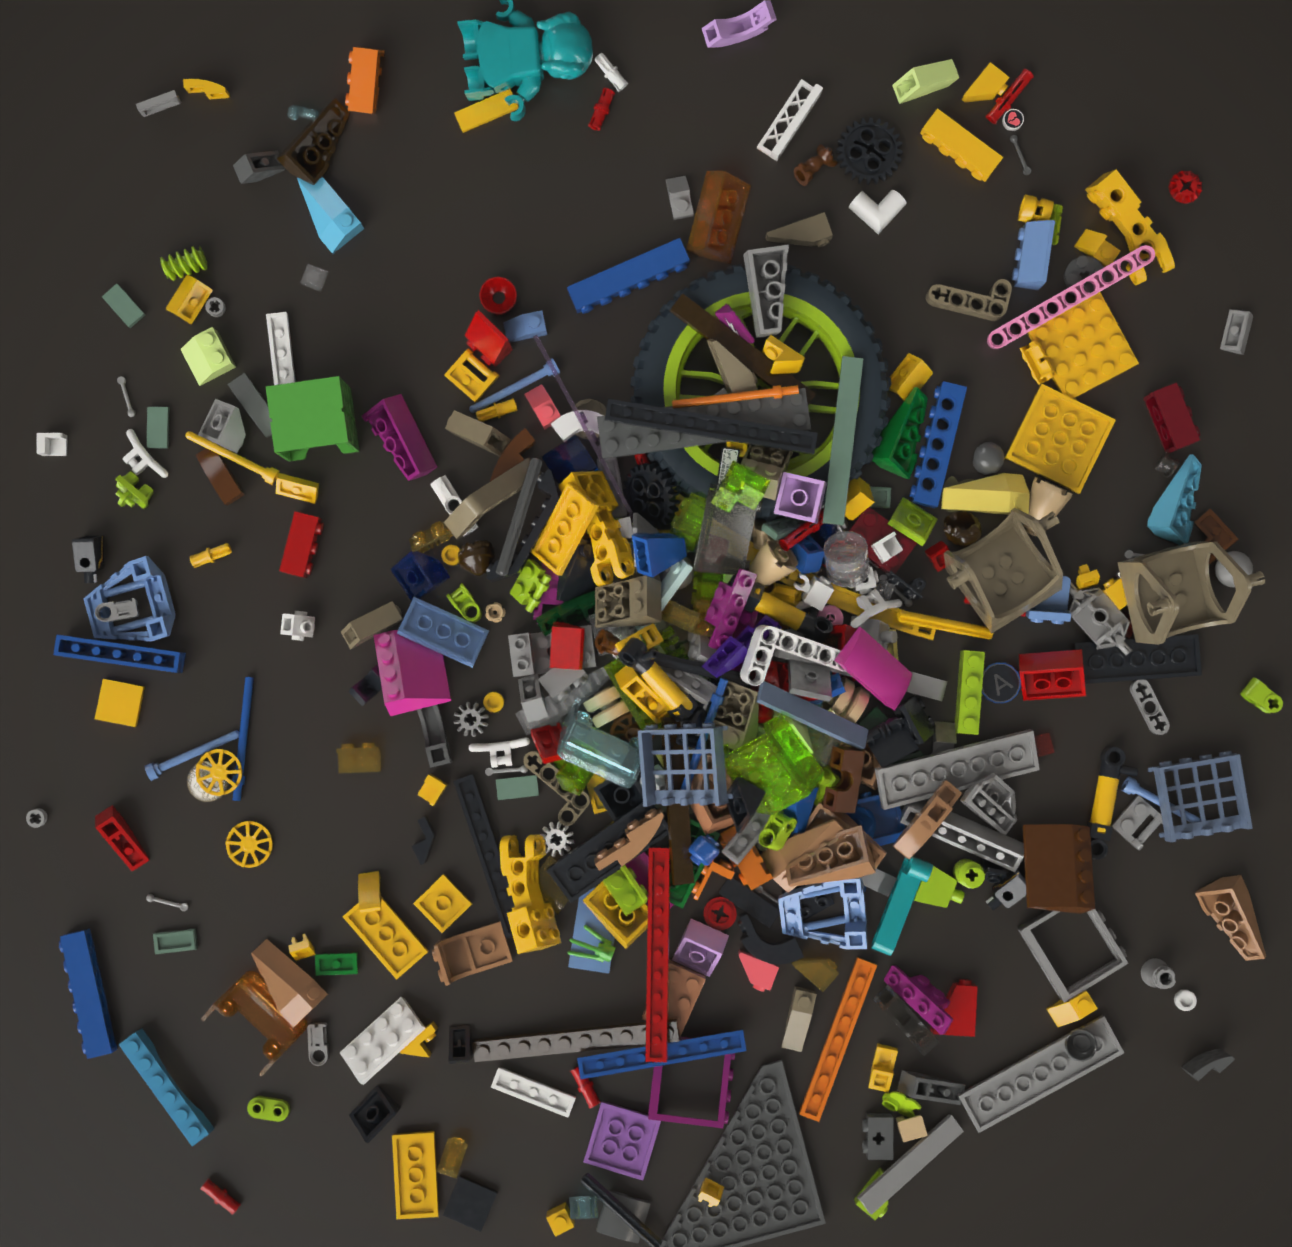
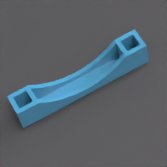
(149, 1065)

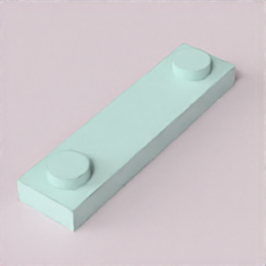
(671, 582)

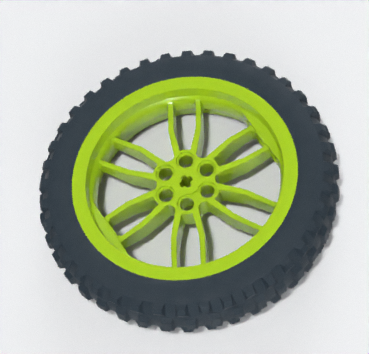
(805, 302)

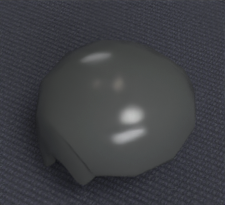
(988, 458)
(1080, 1044)

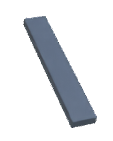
(812, 715)

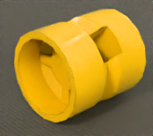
(1029, 206)

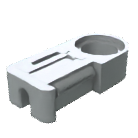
(119, 610)
(317, 1041)

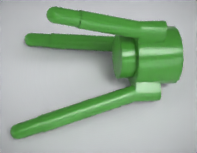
(603, 951)

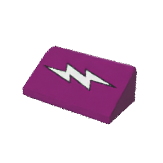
(730, 319)

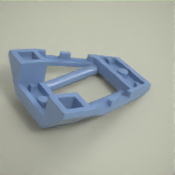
(146, 575)
(854, 908)

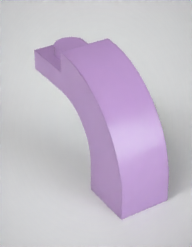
(740, 28)

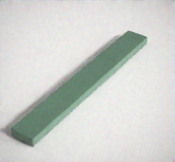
(842, 440)

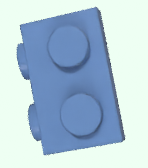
(1054, 607)

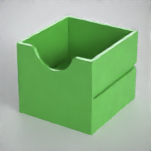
(311, 416)

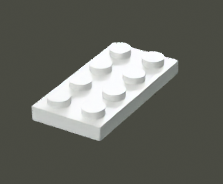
(382, 1040)

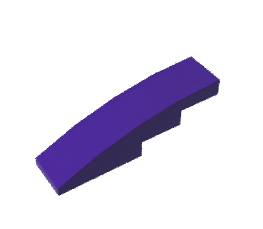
(734, 650)

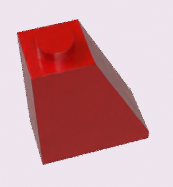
(961, 1008)

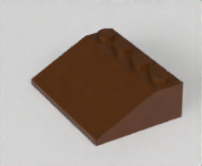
(1058, 867)

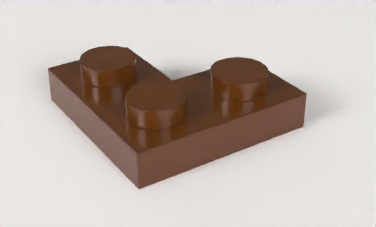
(1216, 531)

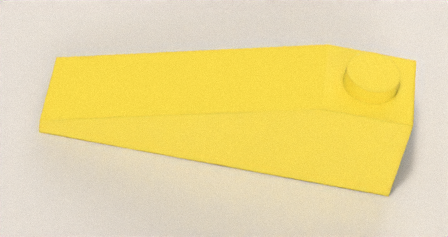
(988, 495)

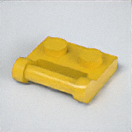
(466, 380)

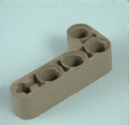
(967, 297)
(571, 804)

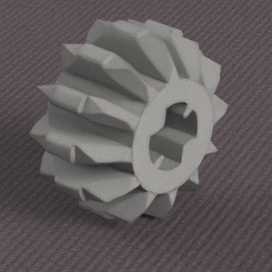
(467, 725)

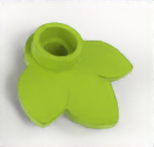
(899, 1102)

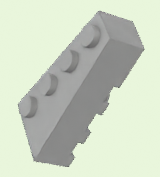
(766, 286)

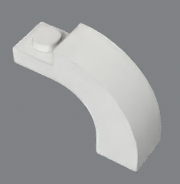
(568, 425)

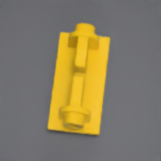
(1032, 355)

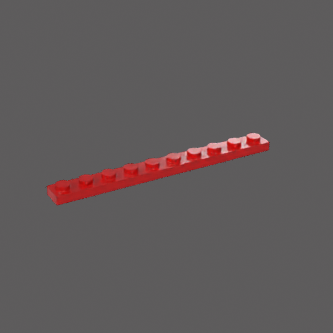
(658, 955)

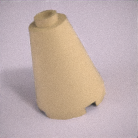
(1045, 499)
(772, 563)

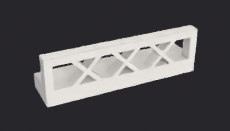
(797, 120)

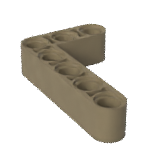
(486, 498)

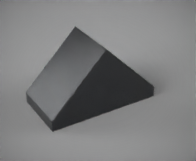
(460, 1044)

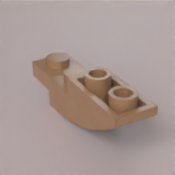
(928, 820)
(638, 834)

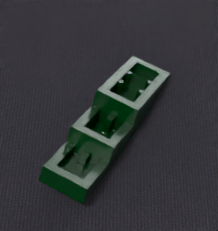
(568, 612)

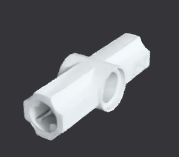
(447, 494)

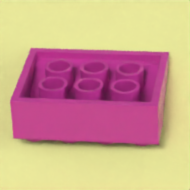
(410, 674)

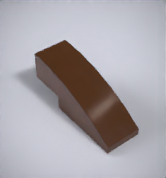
(513, 452)
(220, 476)

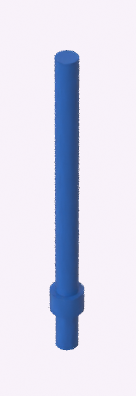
(717, 699)
(243, 735)

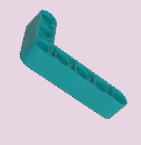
(899, 903)

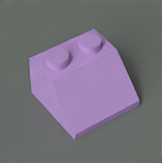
(800, 497)
(700, 947)

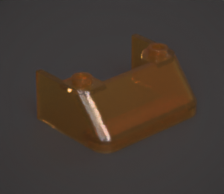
(254, 1002)

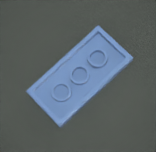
(443, 632)
(585, 917)

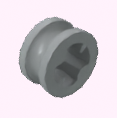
(222, 307)
(43, 814)

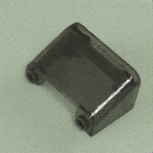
(724, 537)

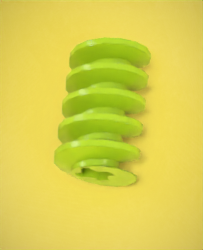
(184, 263)
(974, 878)

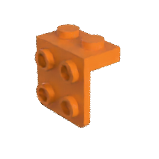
(721, 867)

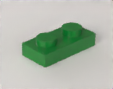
(336, 963)

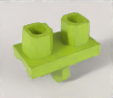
(128, 491)
(829, 779)

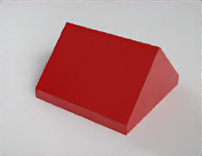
(566, 646)

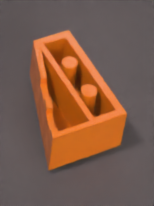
(364, 79)
(752, 866)

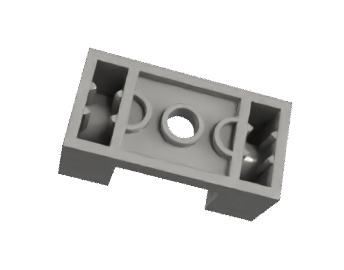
(531, 655)

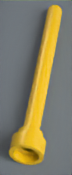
(269, 474)

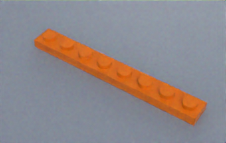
(838, 1039)

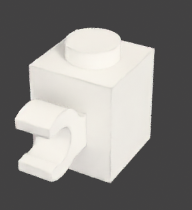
(816, 591)

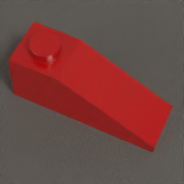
(120, 837)

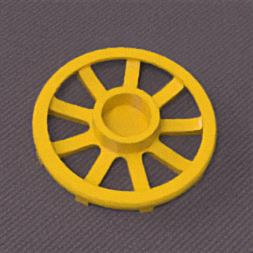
(218, 772)
(248, 844)

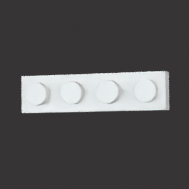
(280, 348)
(533, 1092)

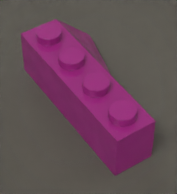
(401, 436)

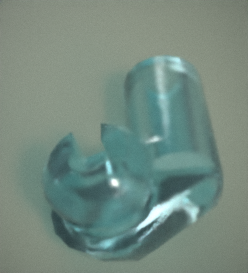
(299, 111)

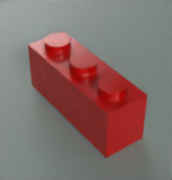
(301, 545)

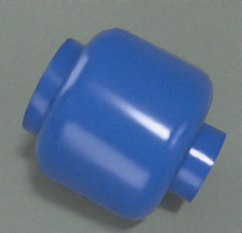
(704, 850)

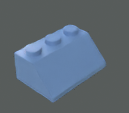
(1033, 254)

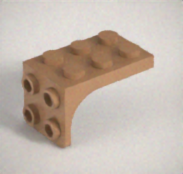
(471, 952)

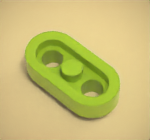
(268, 1108)

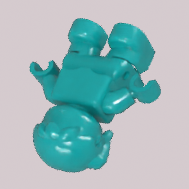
(519, 56)

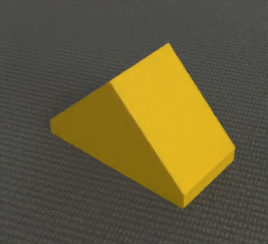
(858, 498)

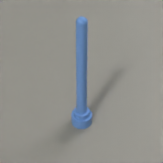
(514, 387)
(155, 770)
(1131, 786)

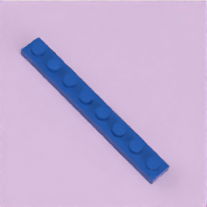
(678, 1052)

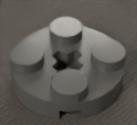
(1081, 265)

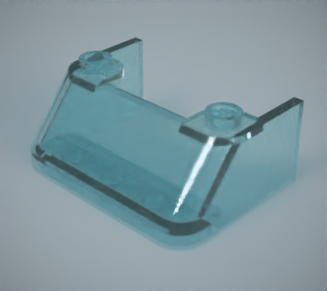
(598, 750)

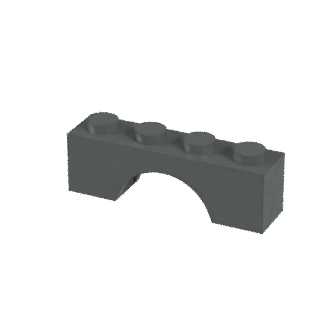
(435, 736)

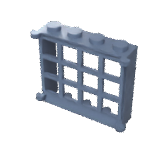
(684, 797)
(1204, 827)

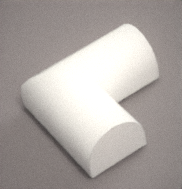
(877, 215)

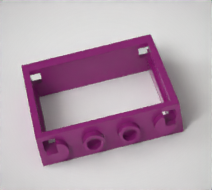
(725, 1096)

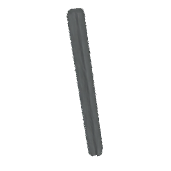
(519, 517)

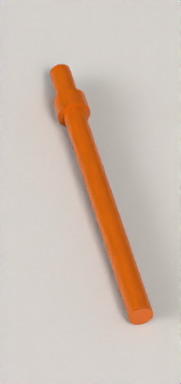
(776, 392)

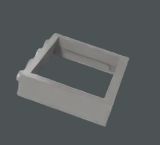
(1108, 936)

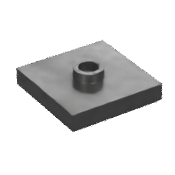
(809, 680)

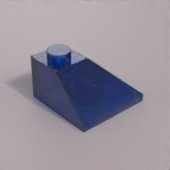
(568, 458)
(419, 574)

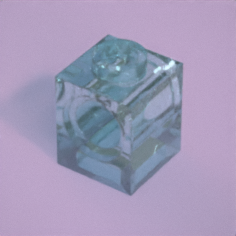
(583, 1207)

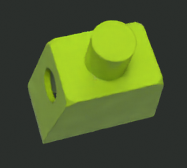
(939, 890)

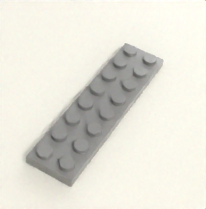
(961, 766)
(1035, 1077)

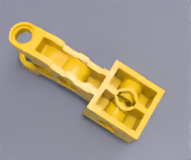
(1124, 212)
(607, 542)
(531, 918)

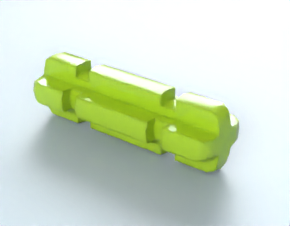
(1056, 212)

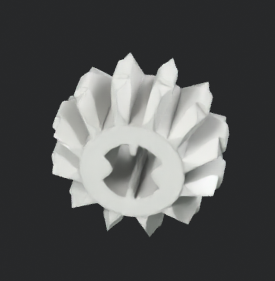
(560, 832)

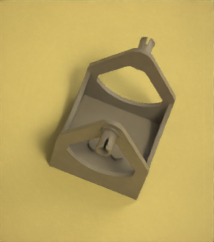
(1006, 571)
(1174, 594)

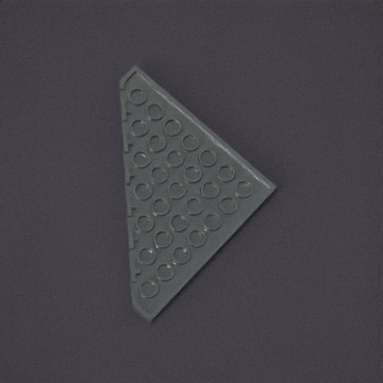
(762, 1173)

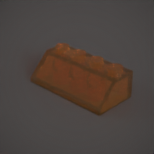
(718, 216)

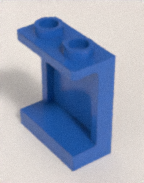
(887, 821)

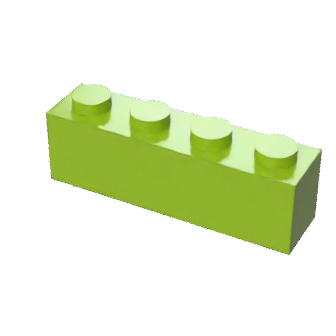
(969, 692)

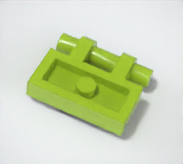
(530, 585)

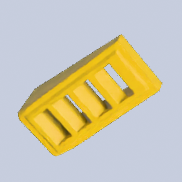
(649, 634)

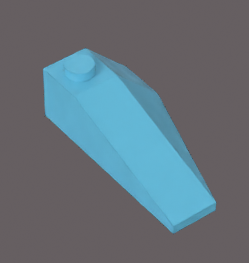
(330, 214)
(1173, 510)

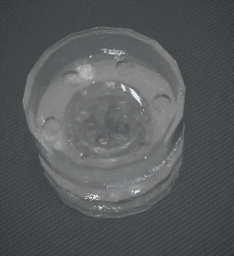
(846, 559)

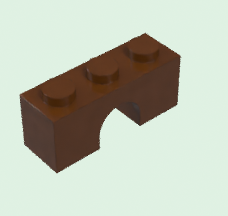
(844, 795)

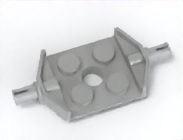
(1103, 633)

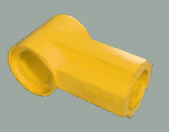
(785, 593)

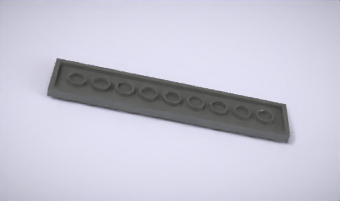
(627, 440)

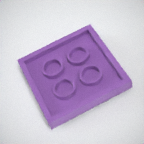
(622, 1140)

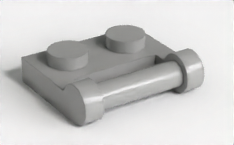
(1133, 817)

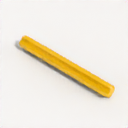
(944, 624)

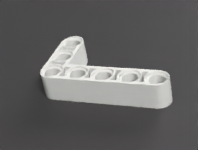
(775, 642)

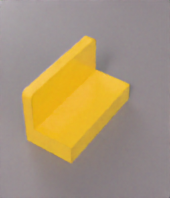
(189, 299)
(909, 374)

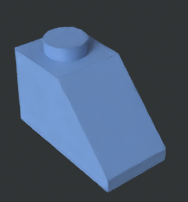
(525, 326)

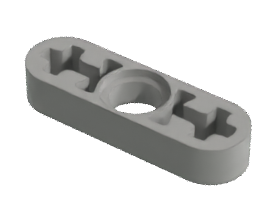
(1158, 709)

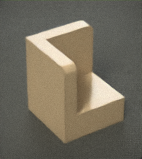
(911, 1128)

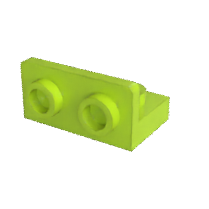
(626, 890)

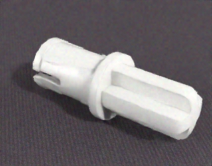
(611, 72)

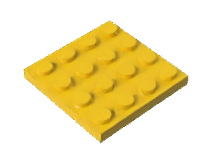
(1084, 347)
(1060, 438)

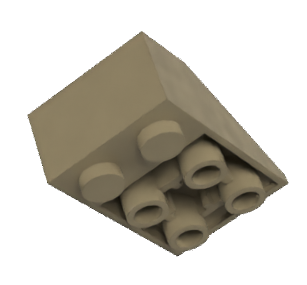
(769, 464)
(628, 603)
(739, 713)

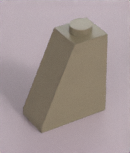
(477, 433)
(370, 624)

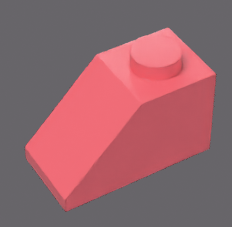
(542, 406)
(759, 972)

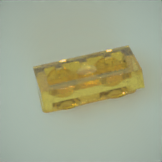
(359, 759)

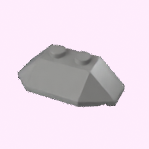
(992, 802)

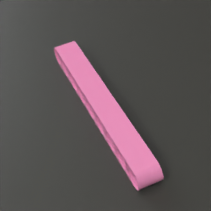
(1079, 292)

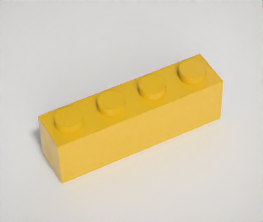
(960, 145)

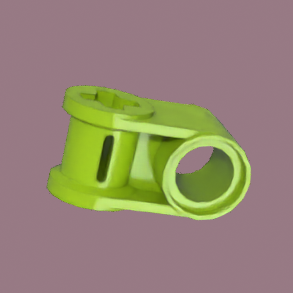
(462, 601)
(1259, 694)
(778, 830)

